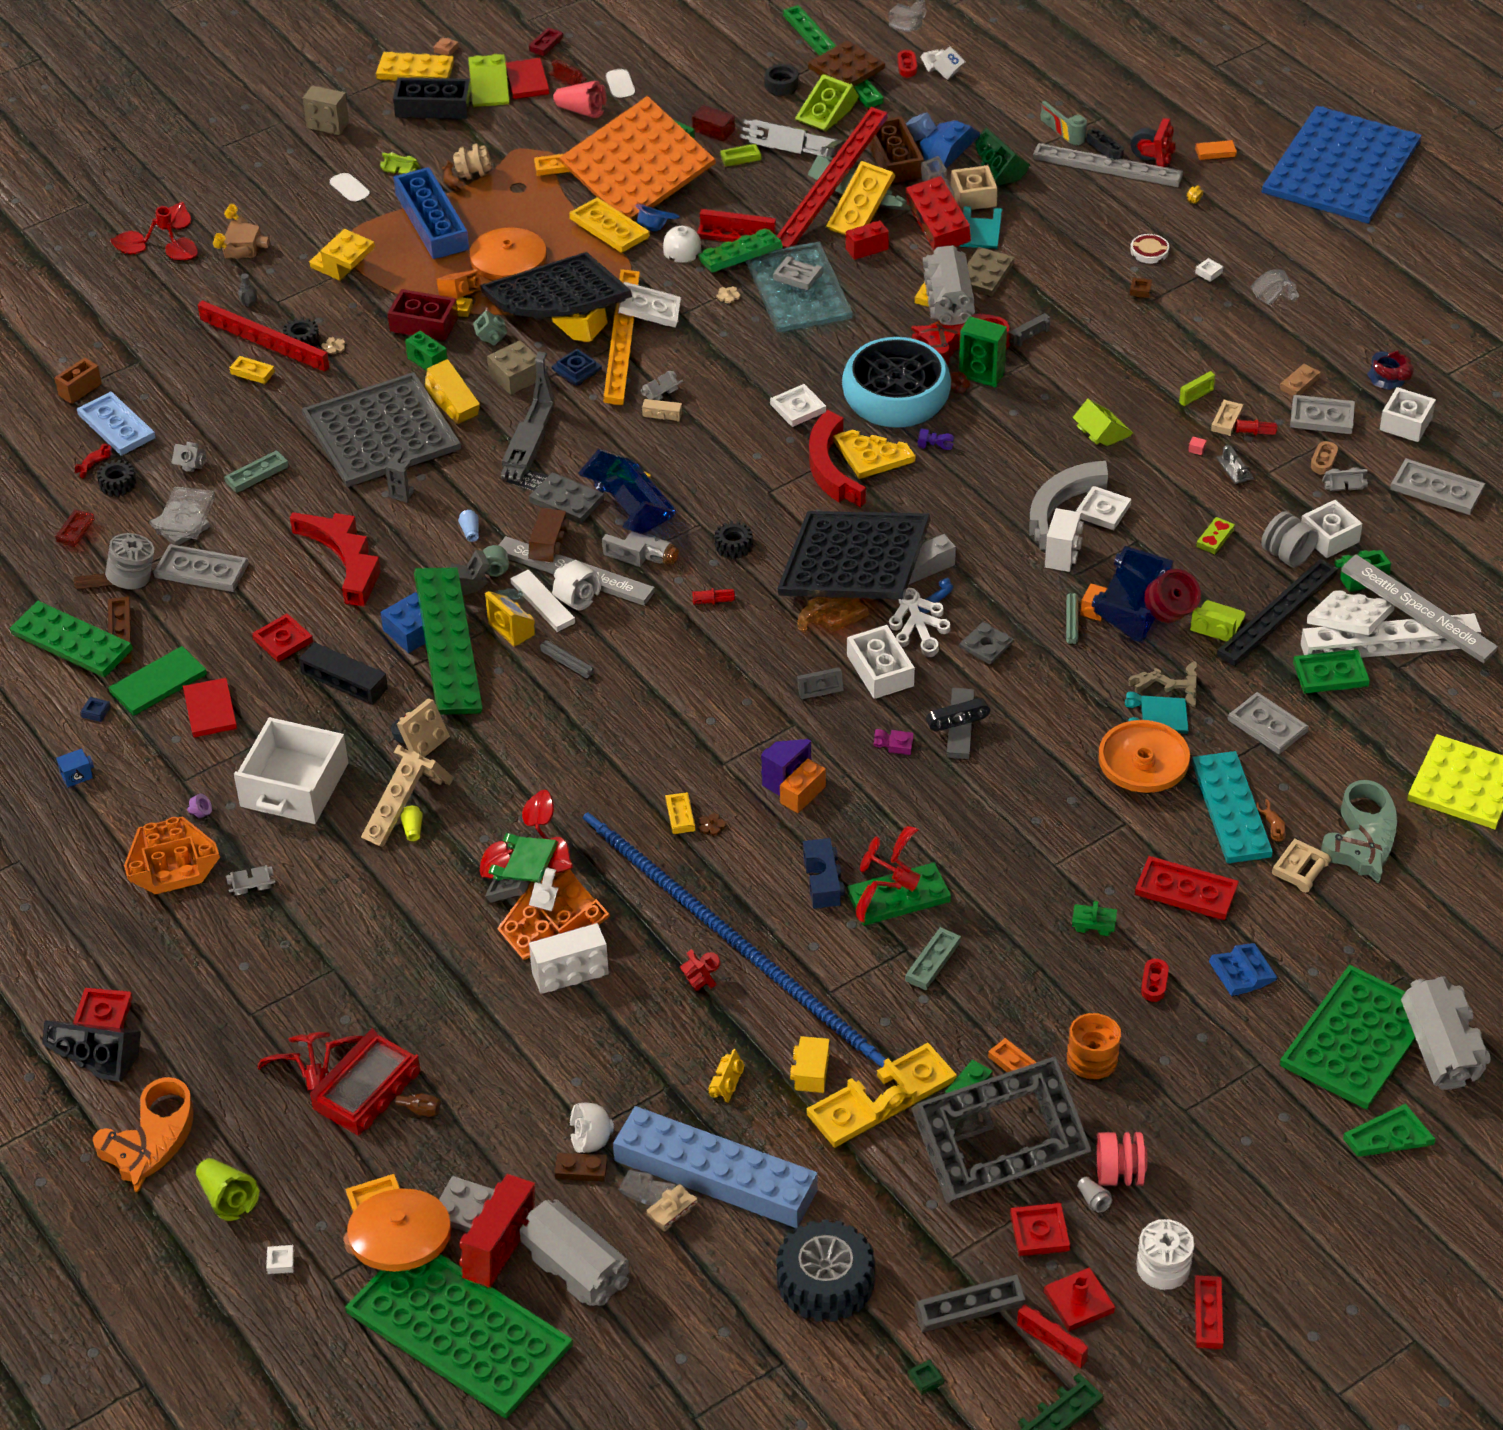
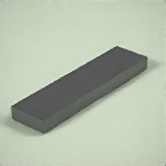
(960, 736)

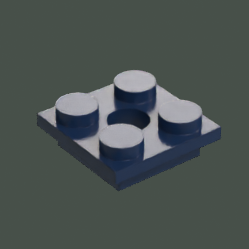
(576, 367)

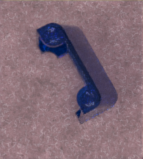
(1124, 598)

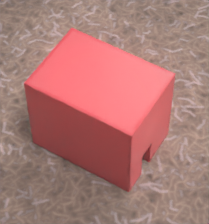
(1197, 446)

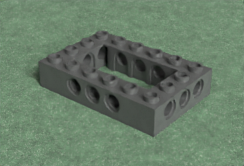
(1048, 1084)

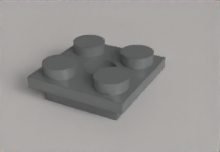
(984, 634)

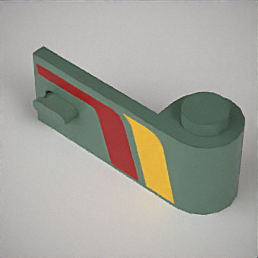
(1070, 129)

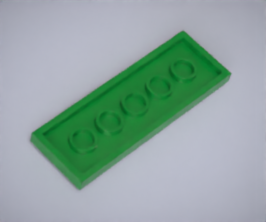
(71, 638)

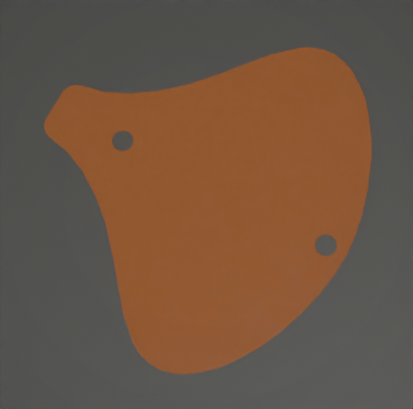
(484, 205)

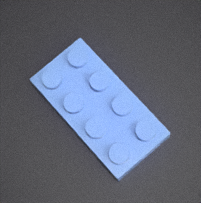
(116, 423)

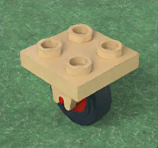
(421, 728)

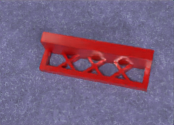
(734, 223)

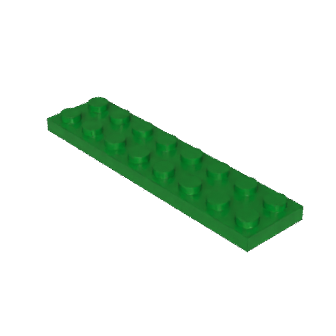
(447, 641)

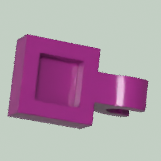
(898, 741)

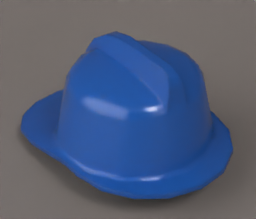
(653, 219)

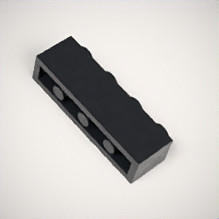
(343, 673)

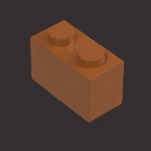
(78, 380)

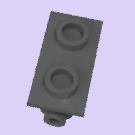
(1234, 466)

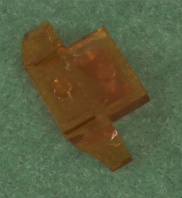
(832, 612)

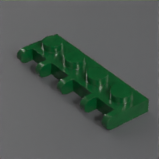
(1066, 1410)

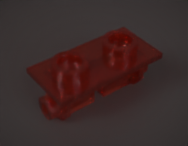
(566, 74)

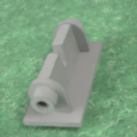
(667, 383)
(1335, 479)
(259, 879)

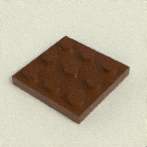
(847, 64)

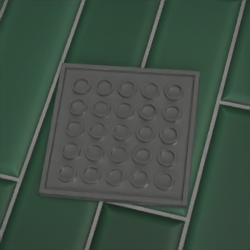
(375, 423)

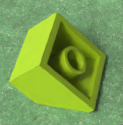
(1100, 424)

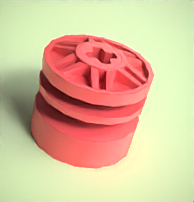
(1121, 1158)

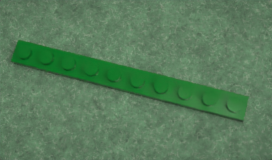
(821, 44)

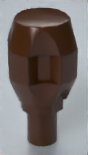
(420, 1104)

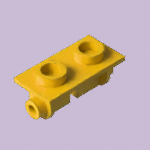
(727, 1076)

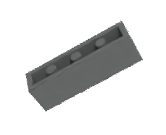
(969, 1303)

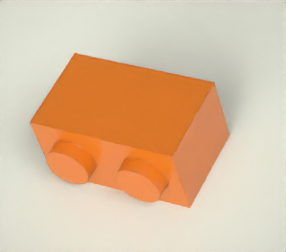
(802, 785)

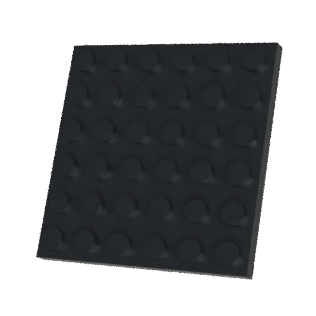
(854, 555)

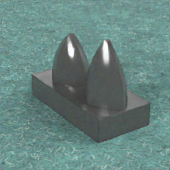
(820, 683)

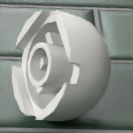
(682, 244)
(591, 1127)

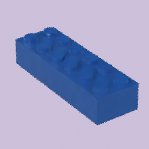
(431, 213)

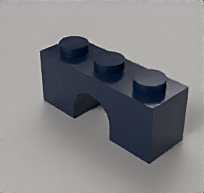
(820, 858)

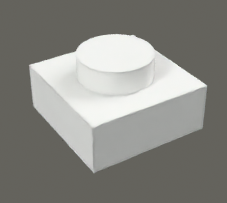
(928, 59)
(1209, 269)
(280, 1259)

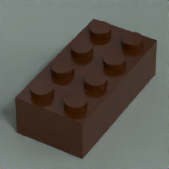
(897, 150)

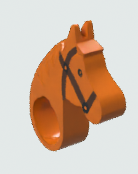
(156, 1141)

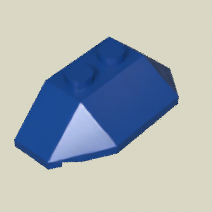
(948, 141)

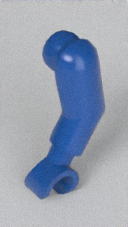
(946, 588)

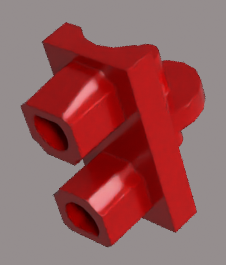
(699, 971)

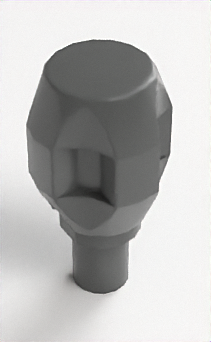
(247, 292)

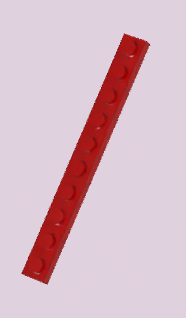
(832, 177)

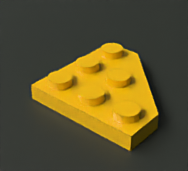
(872, 453)

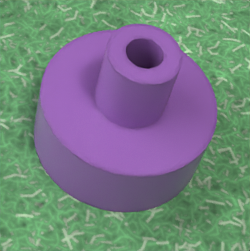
(199, 806)

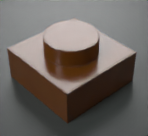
(1140, 287)

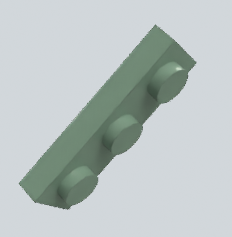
(256, 471)
(933, 958)

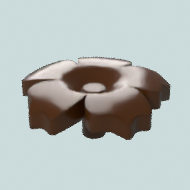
(711, 824)

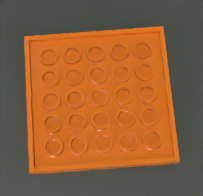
(637, 159)

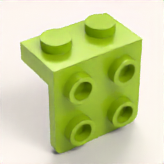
(1217, 620)

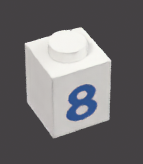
(948, 62)

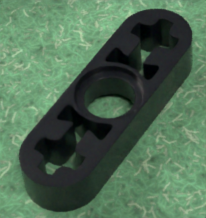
(1105, 144)
(972, 711)

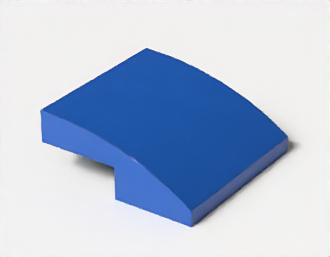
(1242, 969)

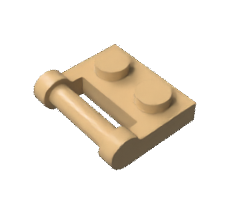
(1294, 861)

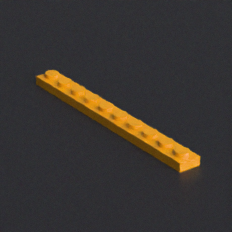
(620, 348)

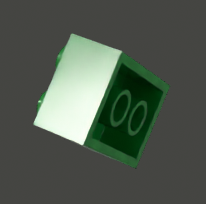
(983, 351)

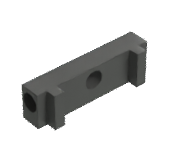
(1029, 329)

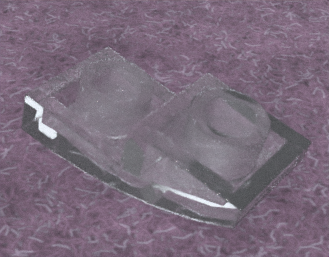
(643, 1188)

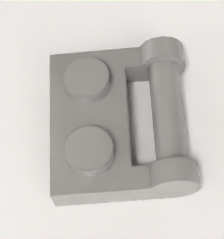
(797, 273)

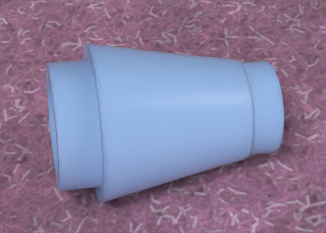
(470, 524)

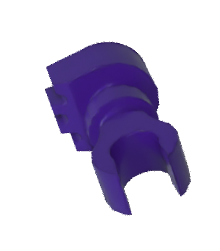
(940, 440)

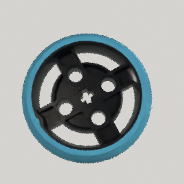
(896, 382)

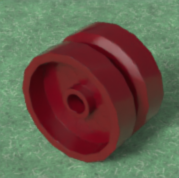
(1172, 595)

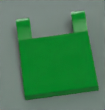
(527, 860)

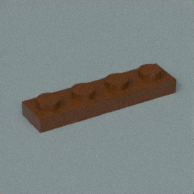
(120, 621)

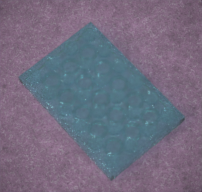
(796, 307)

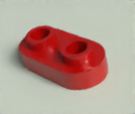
(907, 63)
(1154, 980)

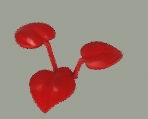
(176, 217)
(536, 812)
(903, 876)
(314, 1072)

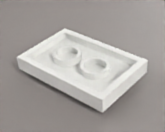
(651, 305)

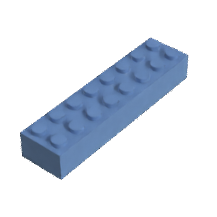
(716, 1166)

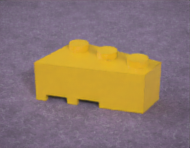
(451, 392)

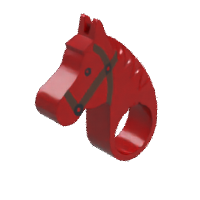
(946, 338)

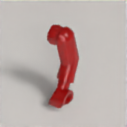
(92, 458)

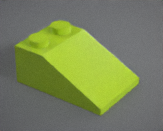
(488, 80)
(827, 103)

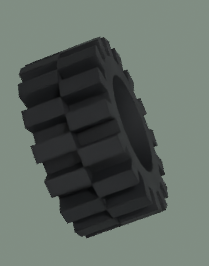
(306, 327)
(114, 470)
(733, 548)

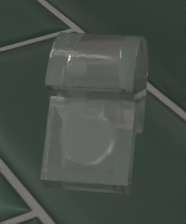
(907, 18)
(934, 168)
(1272, 285)

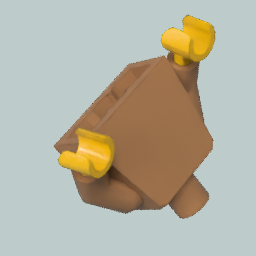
(241, 238)

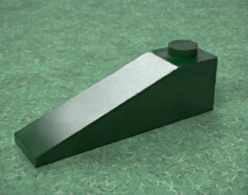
(1002, 160)

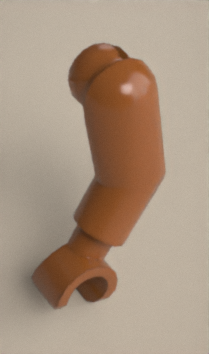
(449, 179)
(1277, 824)

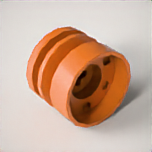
(1093, 1046)

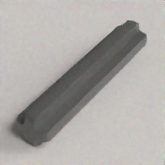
(567, 659)

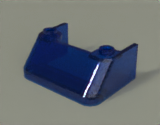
(630, 488)

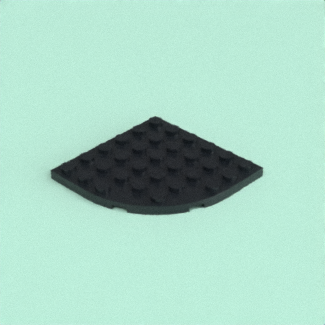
(557, 289)

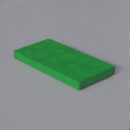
(157, 680)

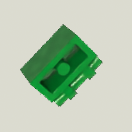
(1376, 558)

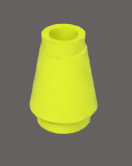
(412, 820)

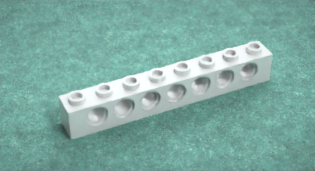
(1387, 639)

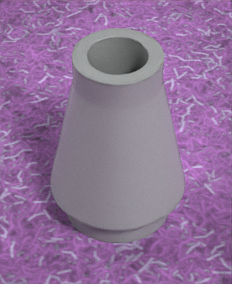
(1095, 1195)

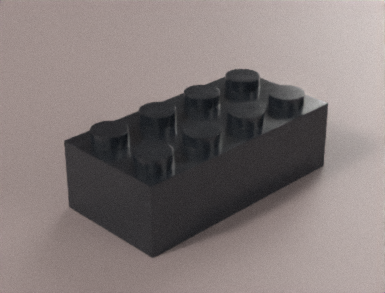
(432, 98)

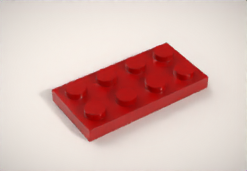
(1186, 888)

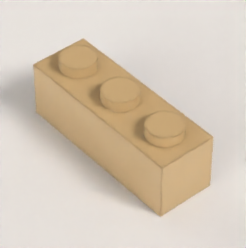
(662, 410)

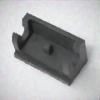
(398, 480)

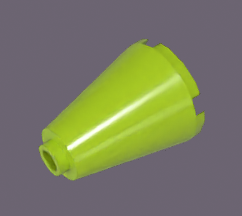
(227, 1189)

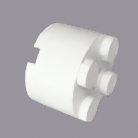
(576, 585)

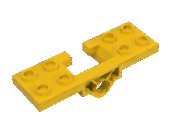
(852, 1111)

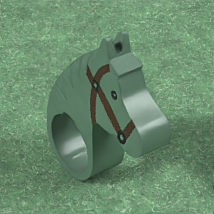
(1370, 835)

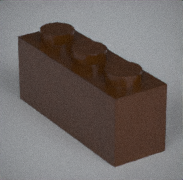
(548, 535)

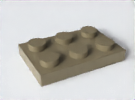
(988, 270)

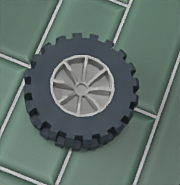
(825, 1270)

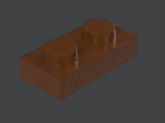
(581, 1167)

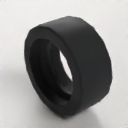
(781, 87)

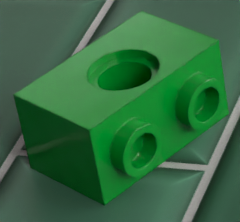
(424, 350)

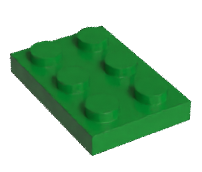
(1331, 671)

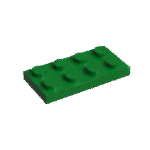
(740, 250)
(892, 902)

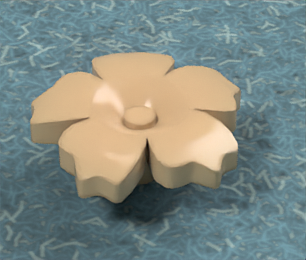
(728, 294)
(332, 346)

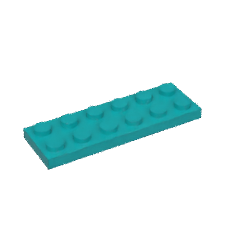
(1231, 807)

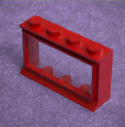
(364, 1082)

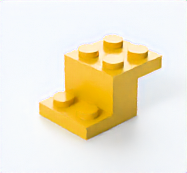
(342, 254)

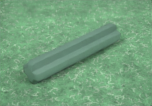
(1072, 618)

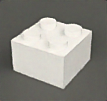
(1407, 414)
(1335, 527)
(1063, 540)

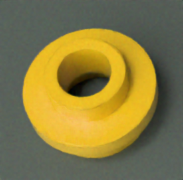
(1194, 194)

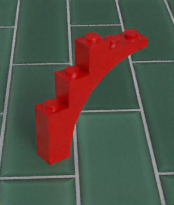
(352, 549)

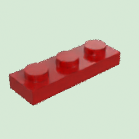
(1208, 1312)
(1052, 1336)

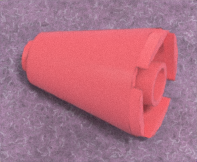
(582, 98)

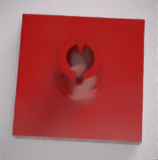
(1079, 1299)

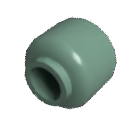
(498, 560)

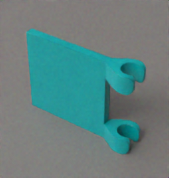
(983, 231)
(1160, 709)

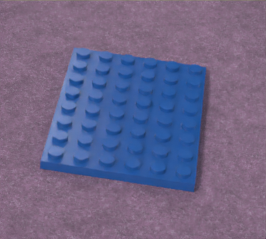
(1342, 164)

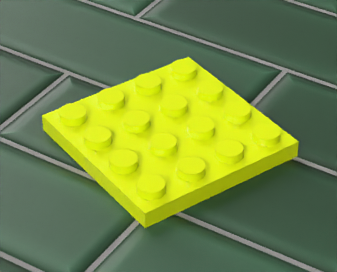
(1461, 782)

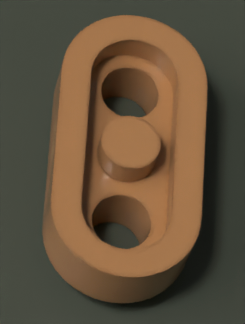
(1324, 457)

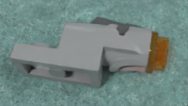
(638, 548)

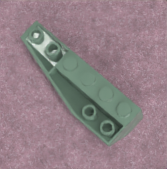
(888, 201)

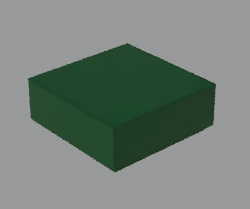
(925, 1377)

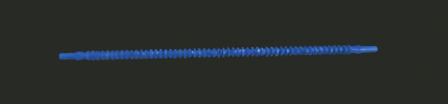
(736, 940)

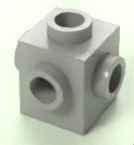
(189, 456)

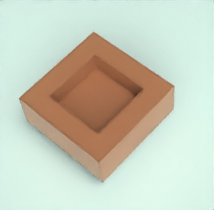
(446, 46)

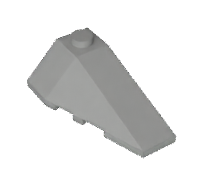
(935, 555)

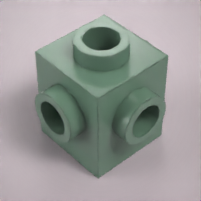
(490, 328)

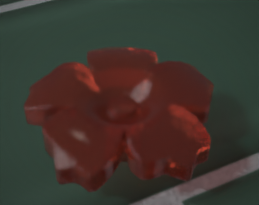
(958, 380)

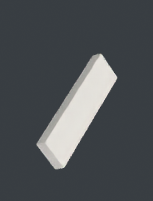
(543, 600)

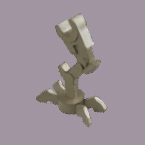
(1145, 679)

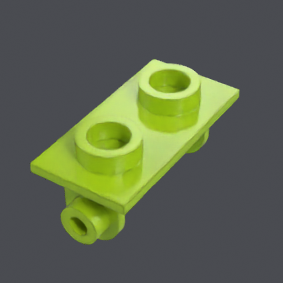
(393, 162)

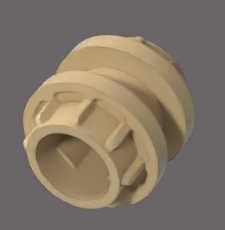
(472, 161)

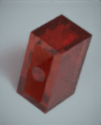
(713, 123)

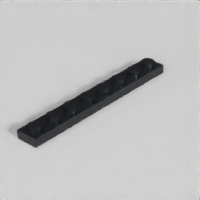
(1277, 612)

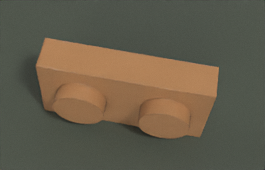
(1300, 380)

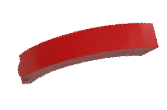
(824, 472)

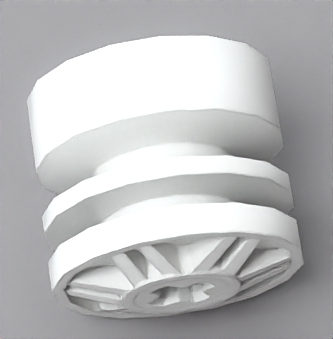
(1165, 1254)

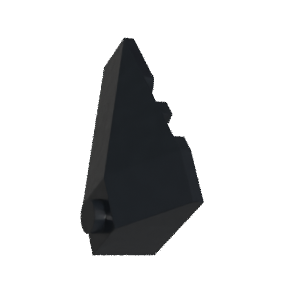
(100, 1049)

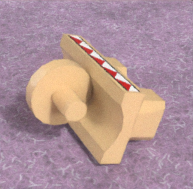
(671, 1207)

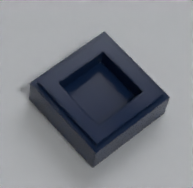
(95, 709)

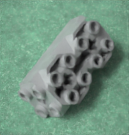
(948, 286)
(1442, 1032)
(574, 1252)

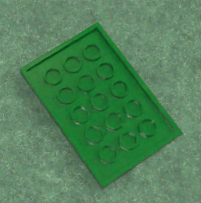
(1353, 1038)

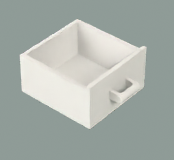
(291, 770)

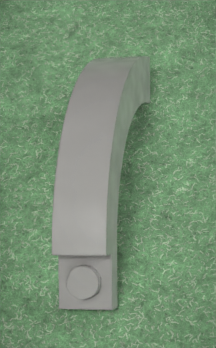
(1059, 489)

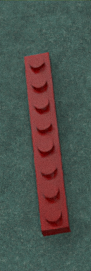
(263, 336)

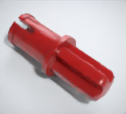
(1255, 427)
(713, 596)

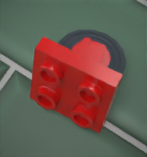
(1153, 144)

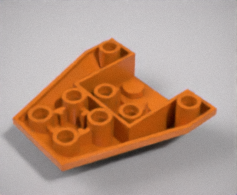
(170, 856)
(572, 910)

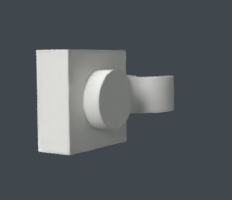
(544, 893)

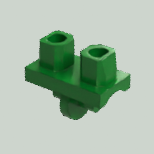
(1094, 918)

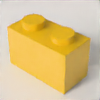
(811, 1064)

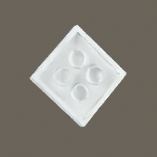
(1350, 612)

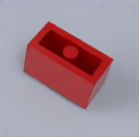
(867, 240)

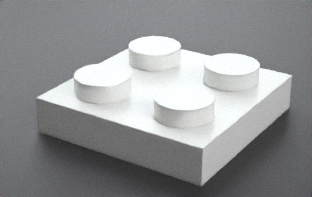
(798, 405)
(1103, 507)

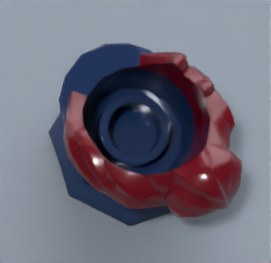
(1390, 369)

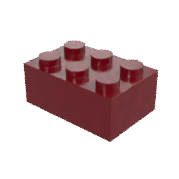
(423, 312)

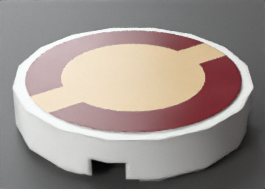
(1149, 248)

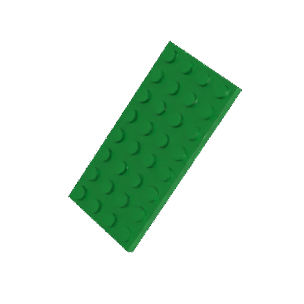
(462, 1331)

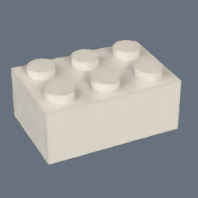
(880, 661)
(569, 958)

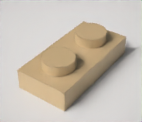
(1226, 417)

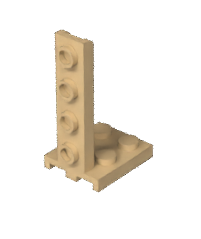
(398, 792)

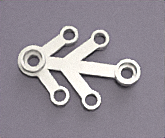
(919, 619)

